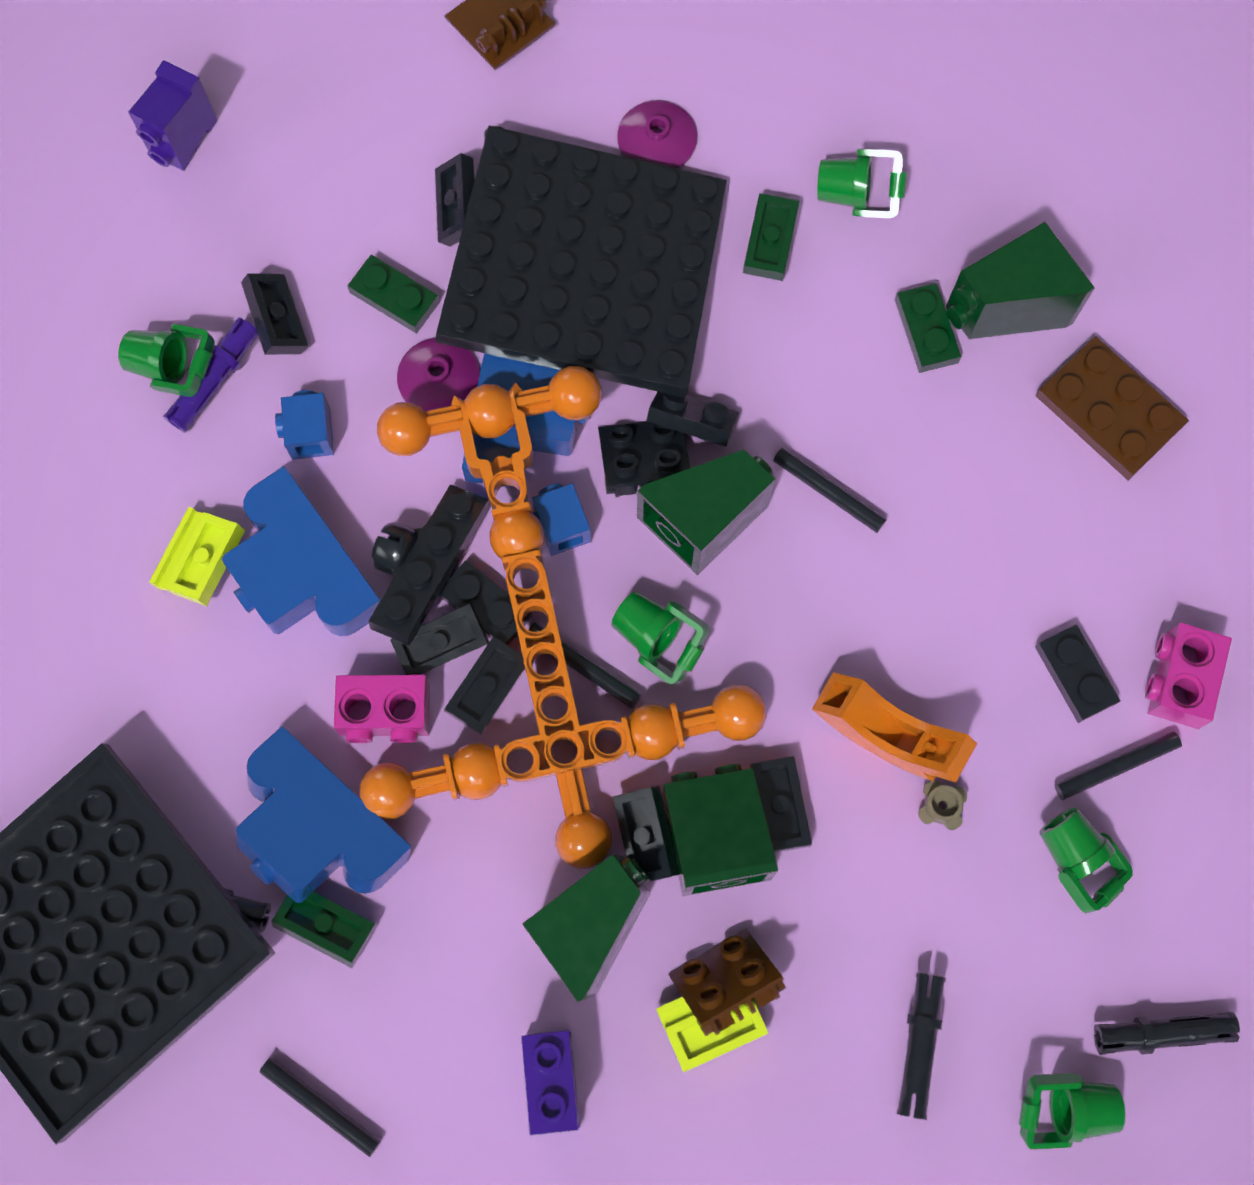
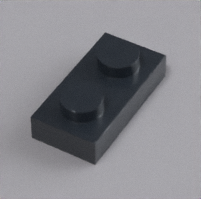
(453, 192)
(274, 314)
(693, 417)
(489, 600)
(442, 641)
(1077, 673)
(486, 686)
(782, 803)
(646, 832)

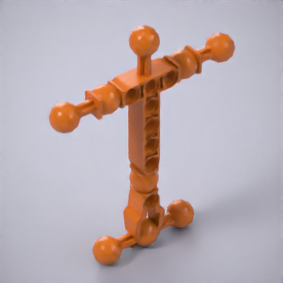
(517, 540)

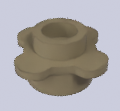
(952, 796)

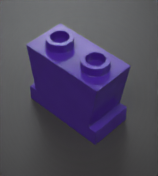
(173, 116)
(550, 1082)

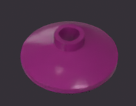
(668, 148)
(431, 391)

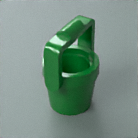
(849, 180)
(165, 357)
(654, 628)
(1081, 851)
(1076, 1110)

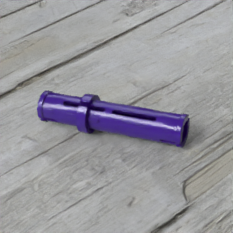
(223, 361)

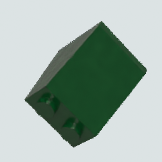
(1020, 288)
(706, 506)
(718, 830)
(590, 923)

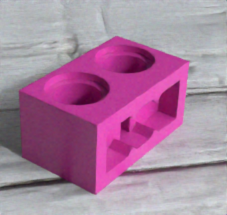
(1198, 680)
(384, 694)

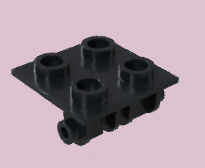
(639, 455)

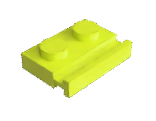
(194, 556)
(691, 1044)

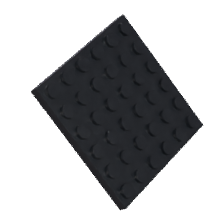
(583, 261)
(106, 942)

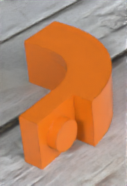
(891, 733)

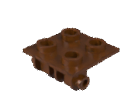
(500, 26)
(726, 979)

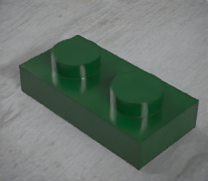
(770, 237)
(393, 294)
(927, 328)
(325, 927)

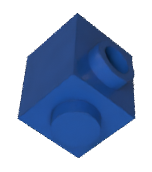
(305, 425)
(561, 518)

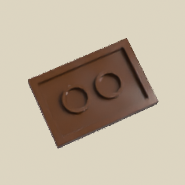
(1111, 408)

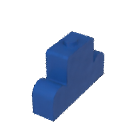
(547, 430)
(296, 563)
(312, 825)

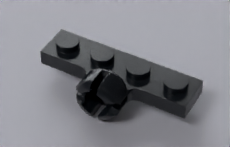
(423, 561)

